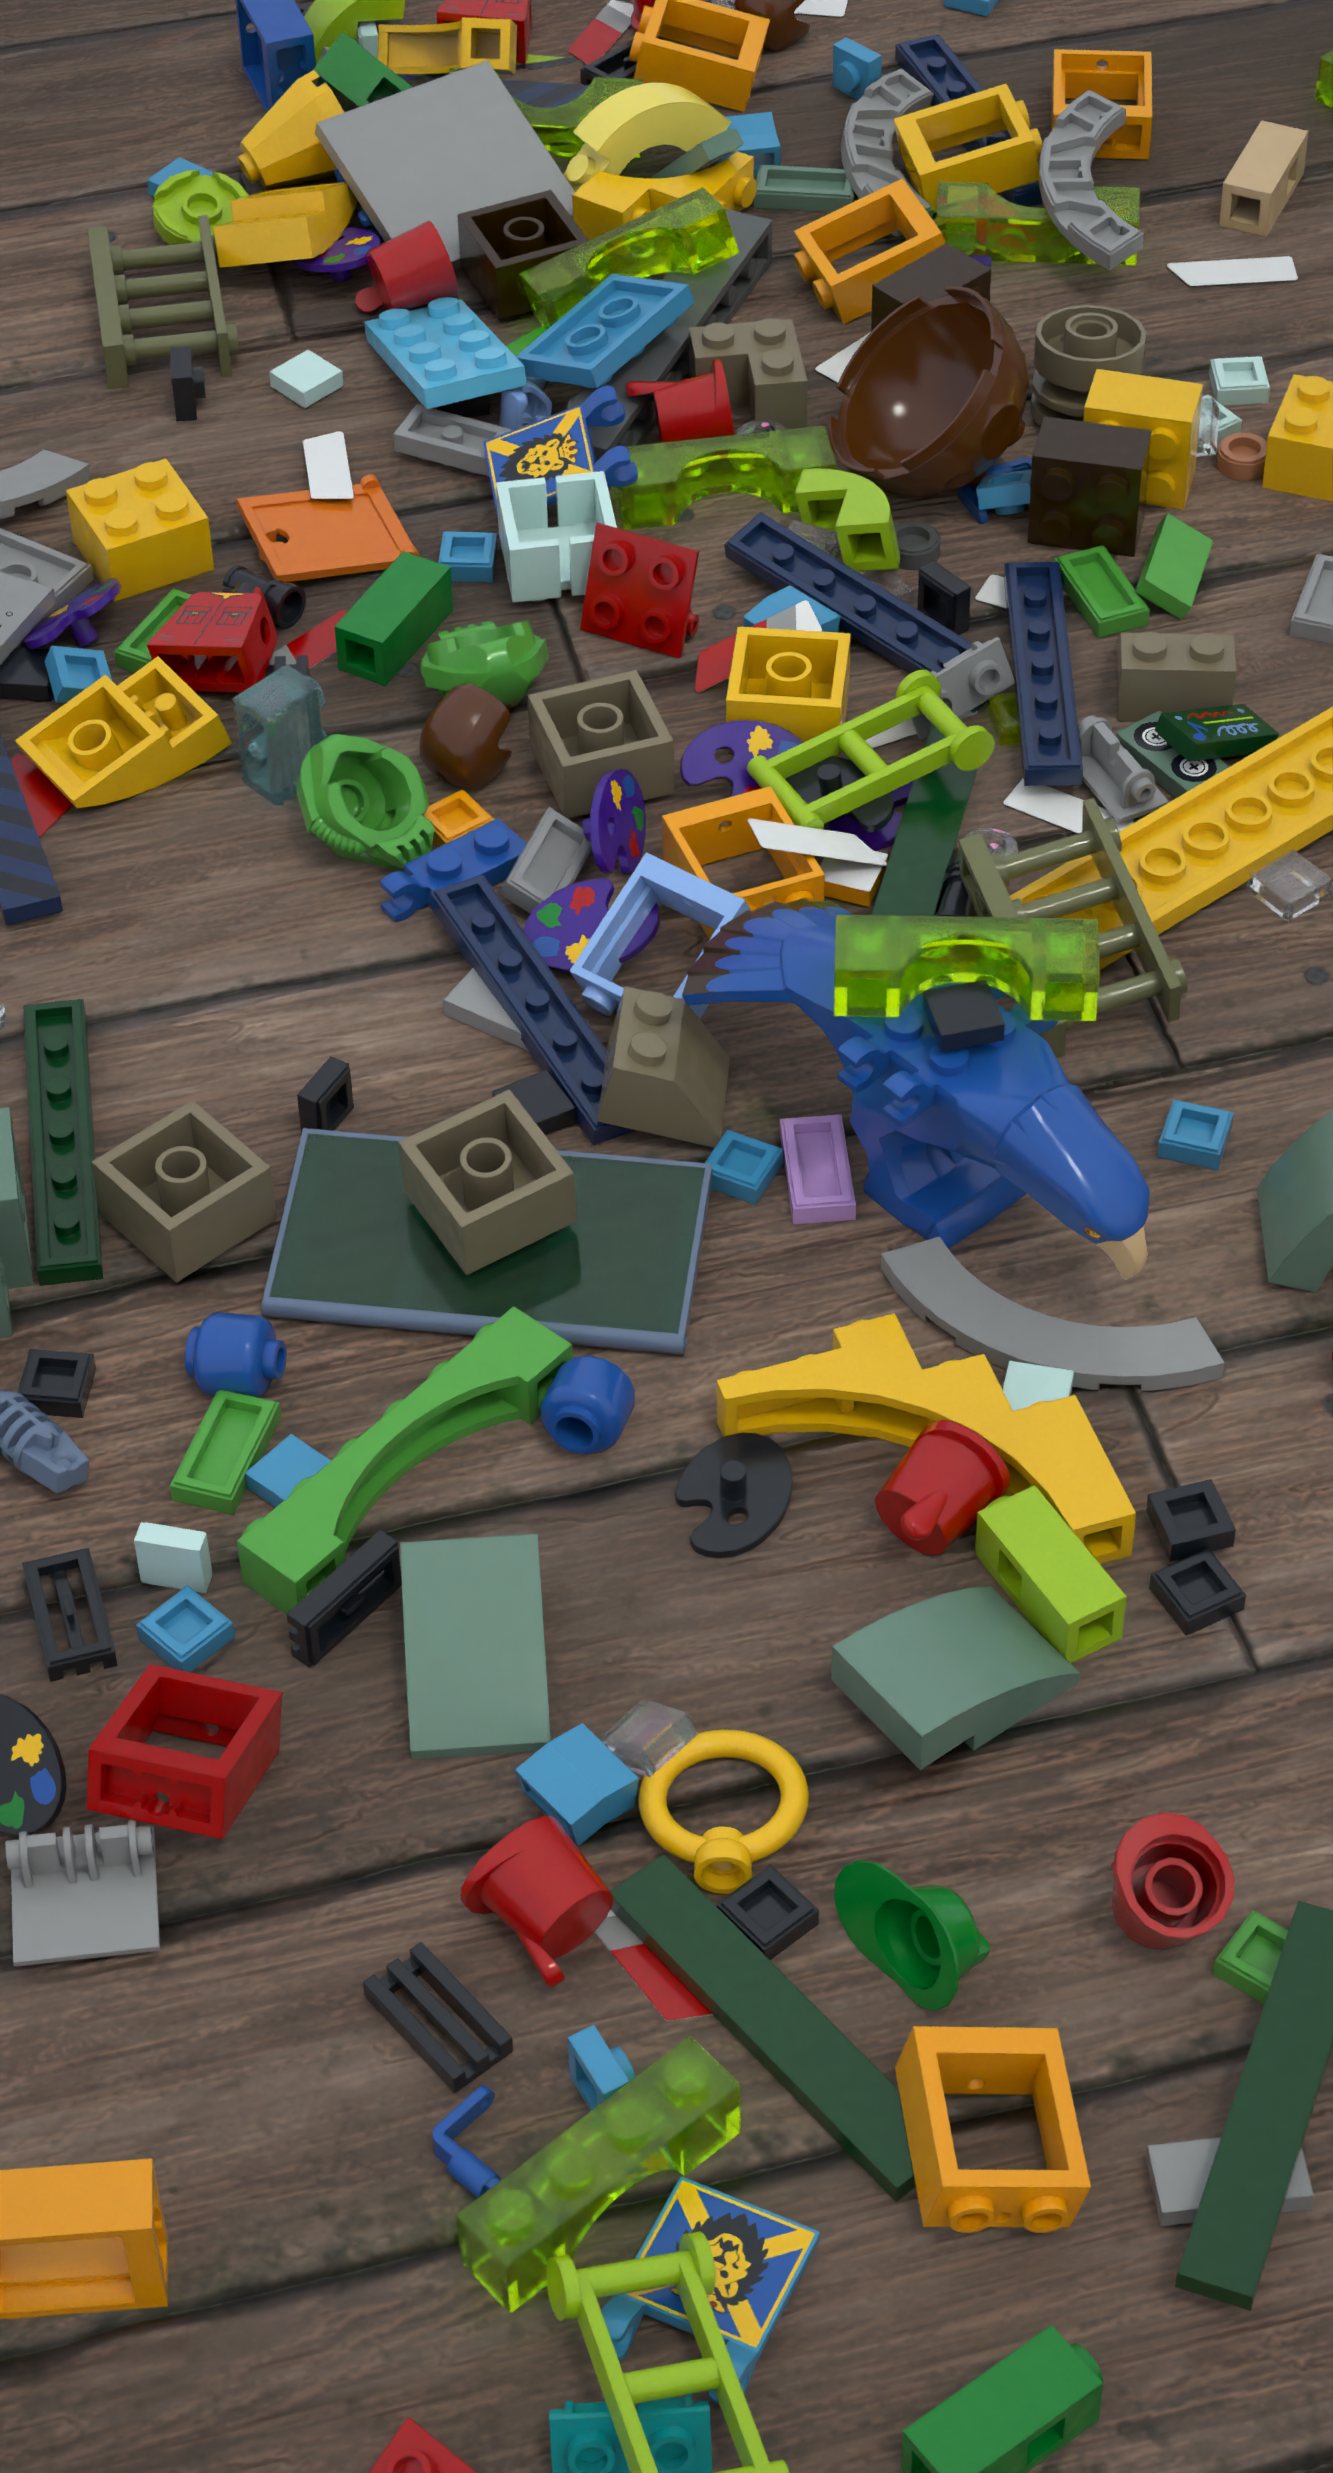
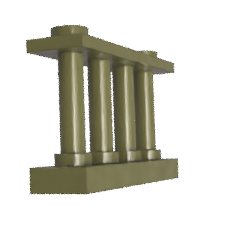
(119, 321)
(989, 875)

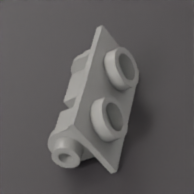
(970, 680)
(1114, 773)

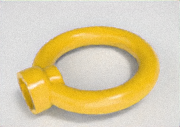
(724, 1854)

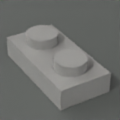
(446, 438)

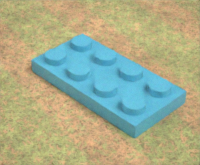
(444, 352)

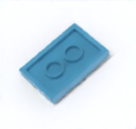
(605, 330)

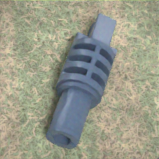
(39, 1445)

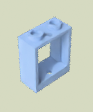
(650, 883)

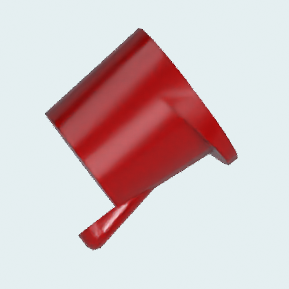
(408, 272)
(689, 407)
(941, 1487)
(1169, 1881)
(541, 1891)

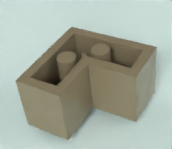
(759, 367)

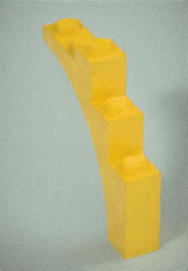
(879, 1391)

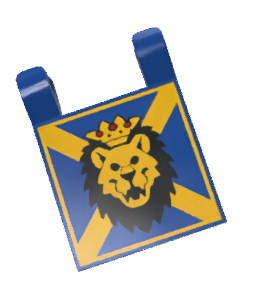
(562, 447)

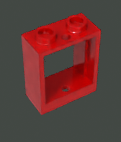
(201, 1790)

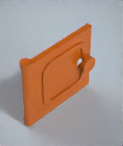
(325, 534)

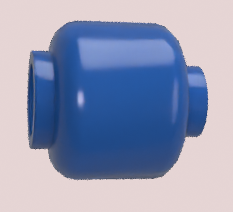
(235, 1354)
(587, 1405)

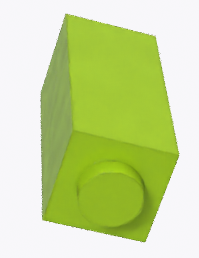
(1049, 1574)

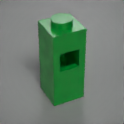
(356, 74)
(394, 618)
(1010, 2412)

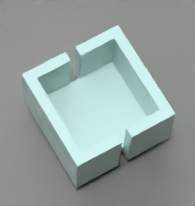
(546, 558)

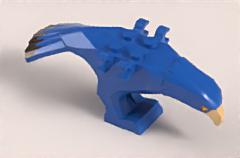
(947, 1130)

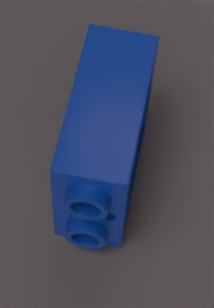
(276, 48)

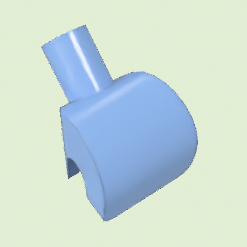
(524, 404)

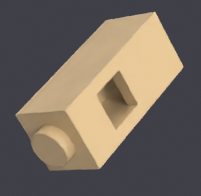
(1263, 178)

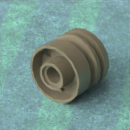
(1072, 347)

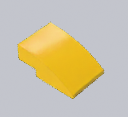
(284, 224)
(125, 737)

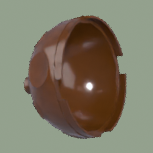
(931, 396)

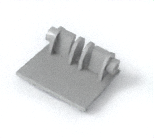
(83, 1894)

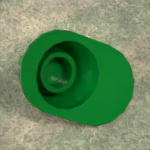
(911, 1933)

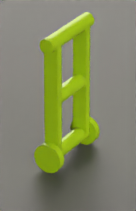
(915, 695)
(692, 2270)

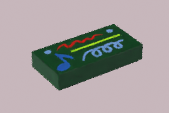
(1215, 732)

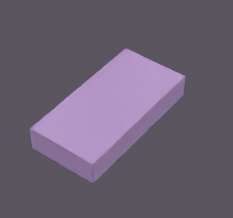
(817, 1169)

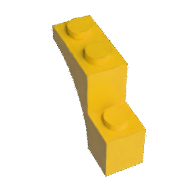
(438, 47)
(615, 200)

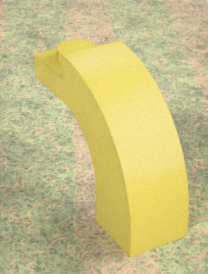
(637, 121)

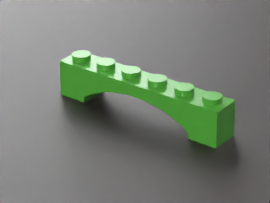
(485, 1384)

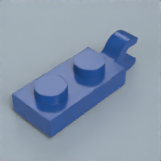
(484, 851)

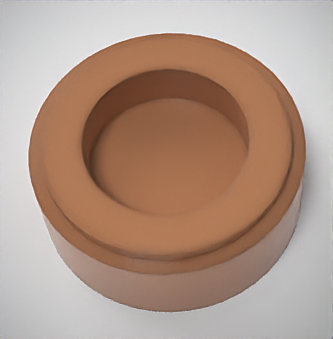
(1242, 456)

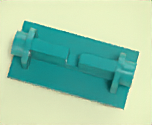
(675, 2430)

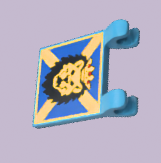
(755, 2264)

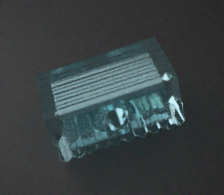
(276, 730)

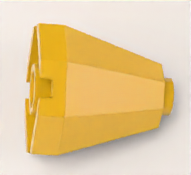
(284, 142)

